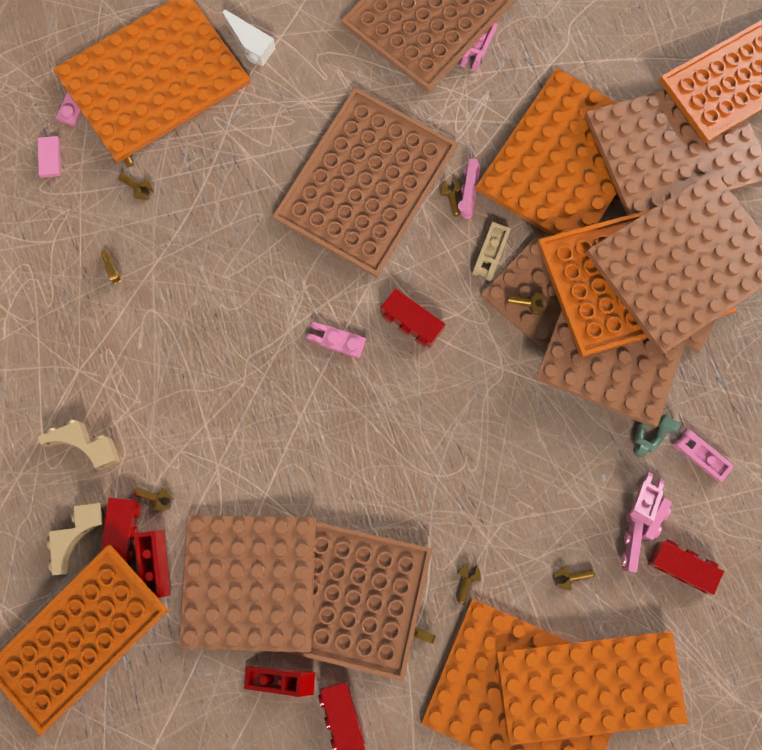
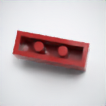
(412, 318)
(121, 527)
(153, 561)
(686, 567)
(341, 717)

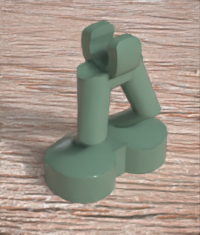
(665, 425)

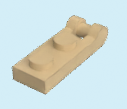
(491, 250)

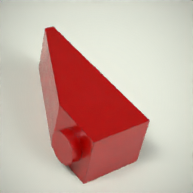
(280, 681)

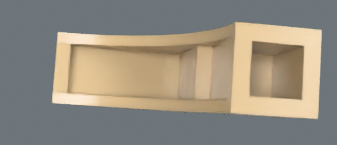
(100, 450)
(63, 541)

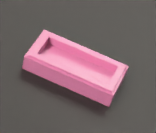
(49, 157)

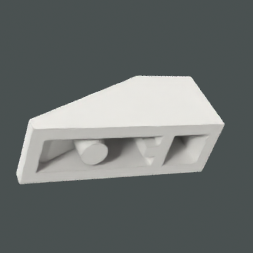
(253, 42)

